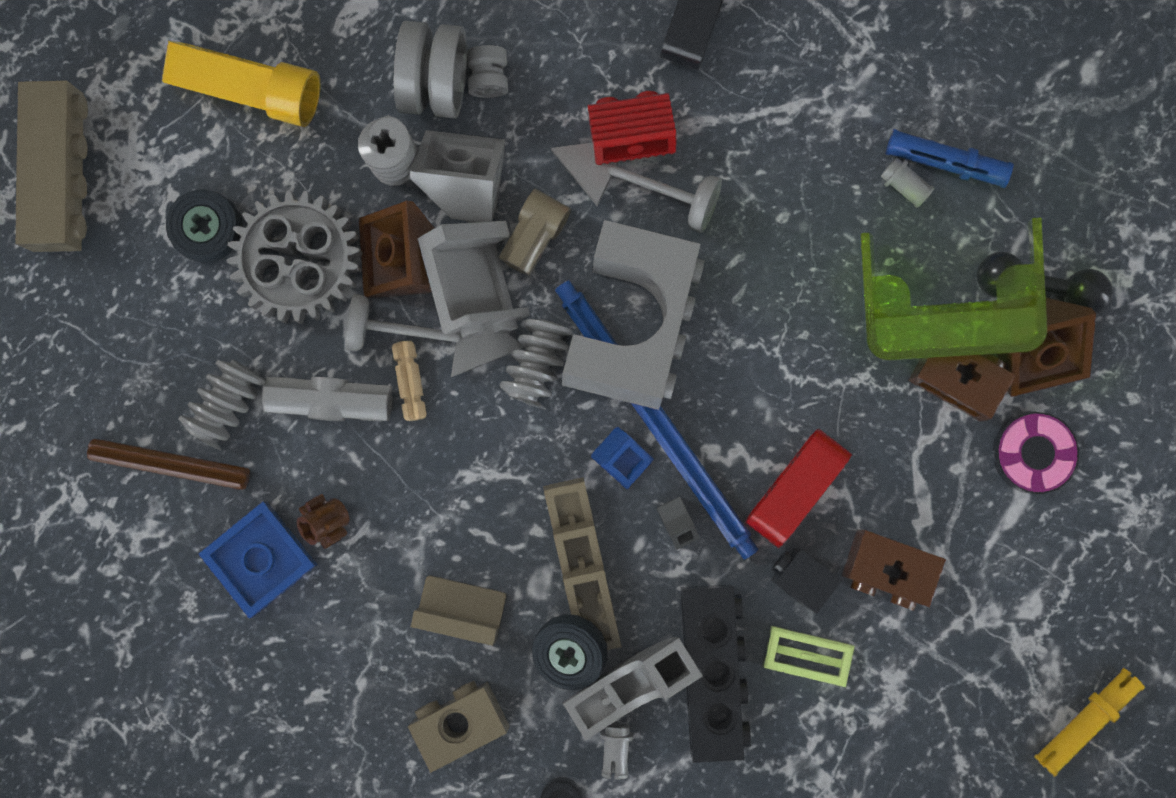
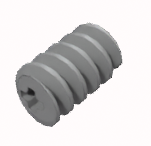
(388, 150)
(536, 361)
(221, 402)

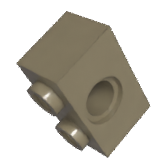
(441, 744)

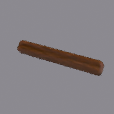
(168, 464)

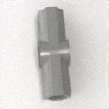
(327, 399)

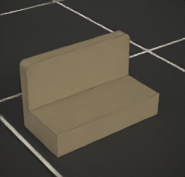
(460, 610)

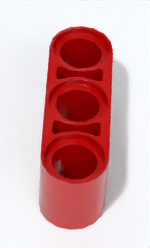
(798, 488)

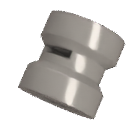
(487, 71)

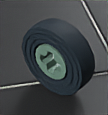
(182, 225)
(585, 664)

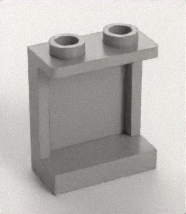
(469, 278)

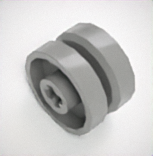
(430, 69)

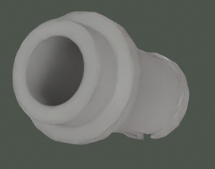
(906, 182)
(616, 750)

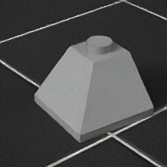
(460, 173)

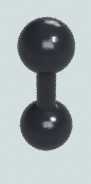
(1083, 288)

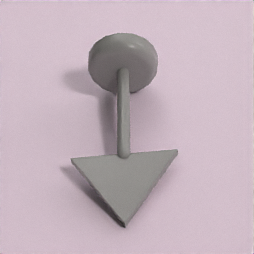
(594, 179)
(468, 352)

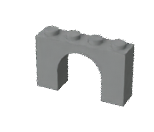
(641, 370)

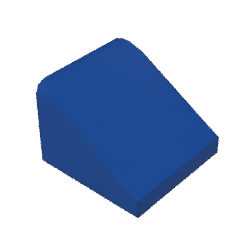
(622, 457)

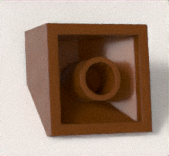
(392, 251)
(1061, 357)

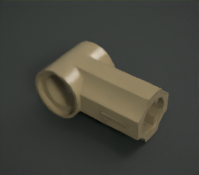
(539, 222)

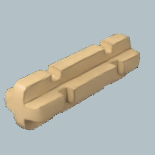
(409, 380)

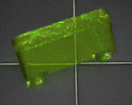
(957, 329)

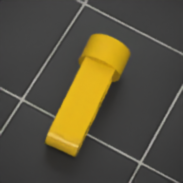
(284, 91)

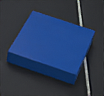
(257, 559)

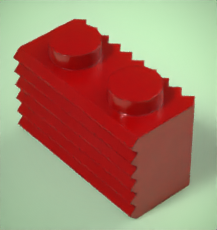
(632, 127)

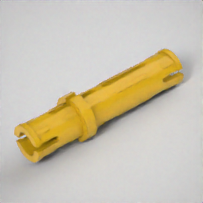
(1093, 718)

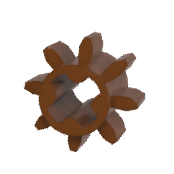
(323, 521)

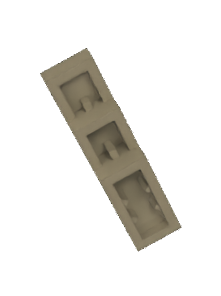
(581, 556)

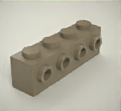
(50, 166)

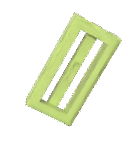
(773, 648)

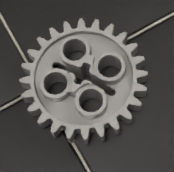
(287, 291)

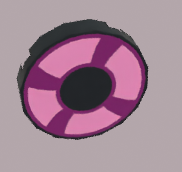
(1036, 453)

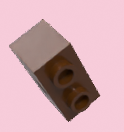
(975, 397)
(917, 569)

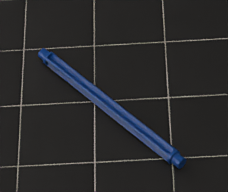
(667, 435)

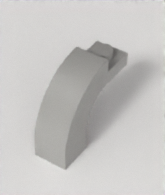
(648, 675)

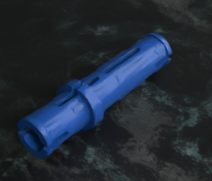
(948, 158)

